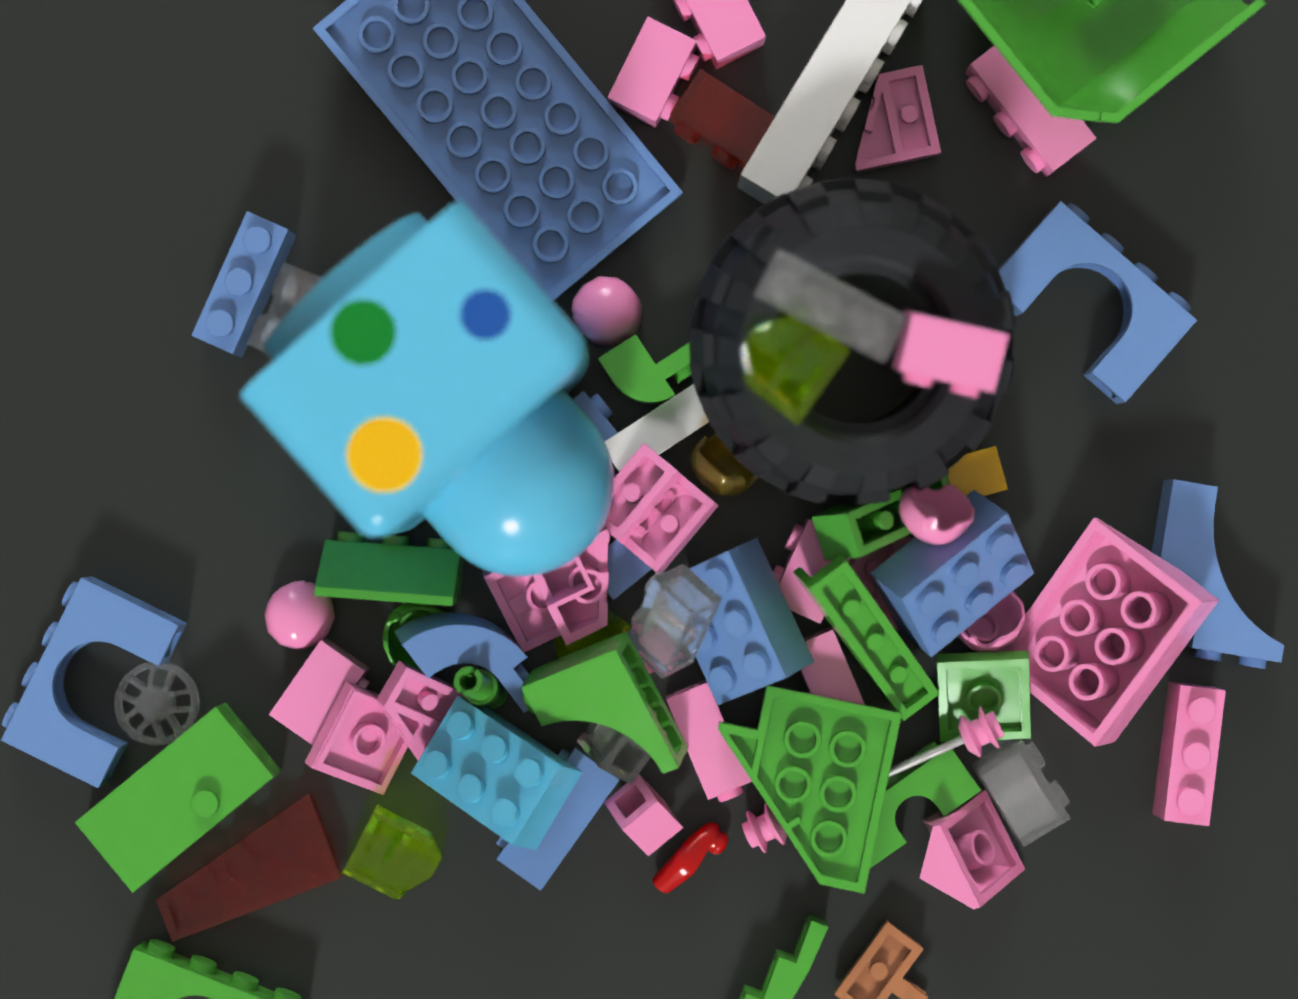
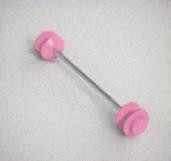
(973, 734)

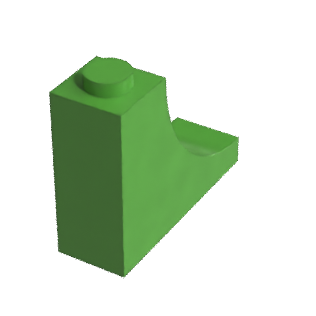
(607, 688)

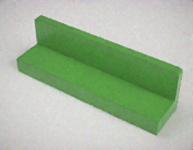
(869, 636)

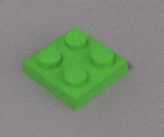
(987, 680)

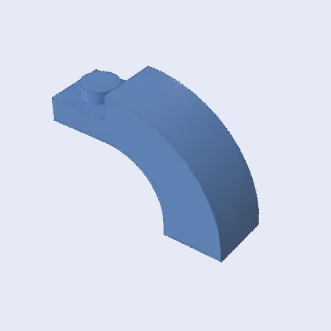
(465, 638)

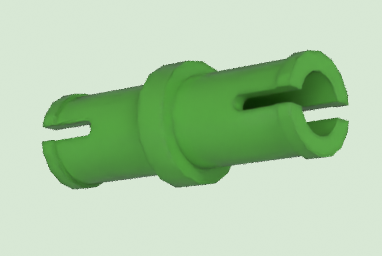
(480, 687)

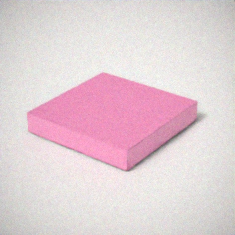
(358, 741)

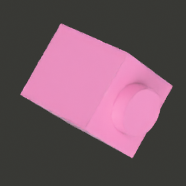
(643, 815)

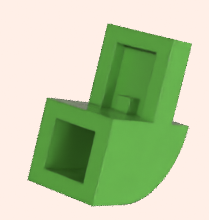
(638, 375)

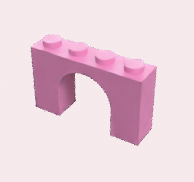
(699, 715)

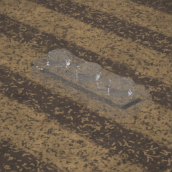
(830, 306)

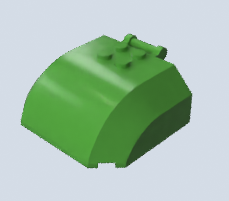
(1106, 57)

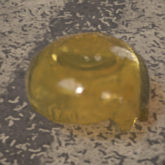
(719, 469)

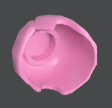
(607, 311)
(936, 514)
(297, 616)
(997, 627)

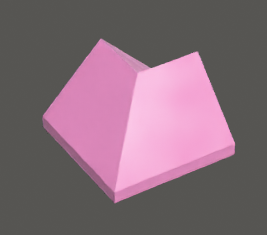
(970, 852)

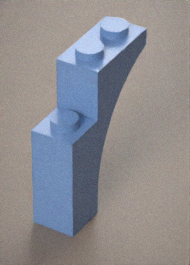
(1187, 541)

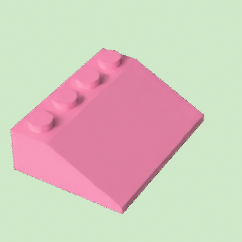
(1108, 631)

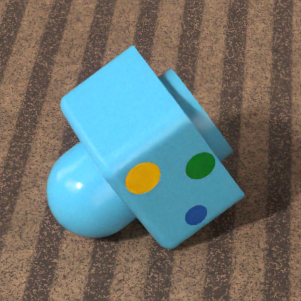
(439, 393)

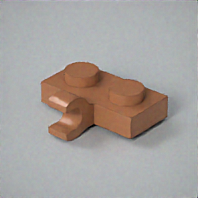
(883, 967)

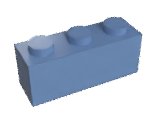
(244, 284)
(574, 816)

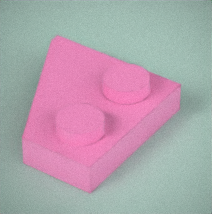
(898, 122)
(416, 704)

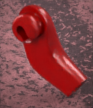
(689, 856)

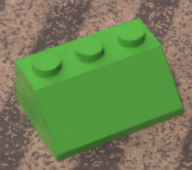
(390, 570)

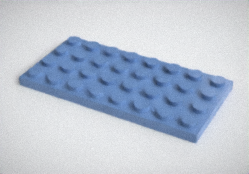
(505, 126)

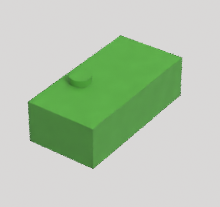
(178, 796)

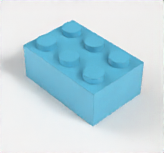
(496, 773)

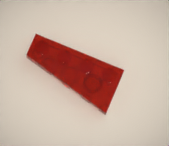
(262, 869)

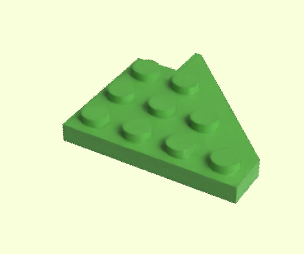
(822, 776)

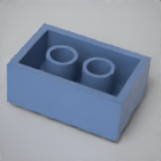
(948, 587)
(753, 629)

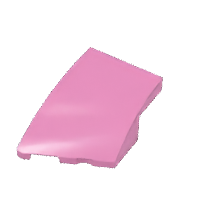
(558, 602)

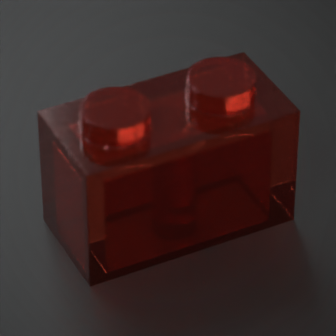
(720, 120)

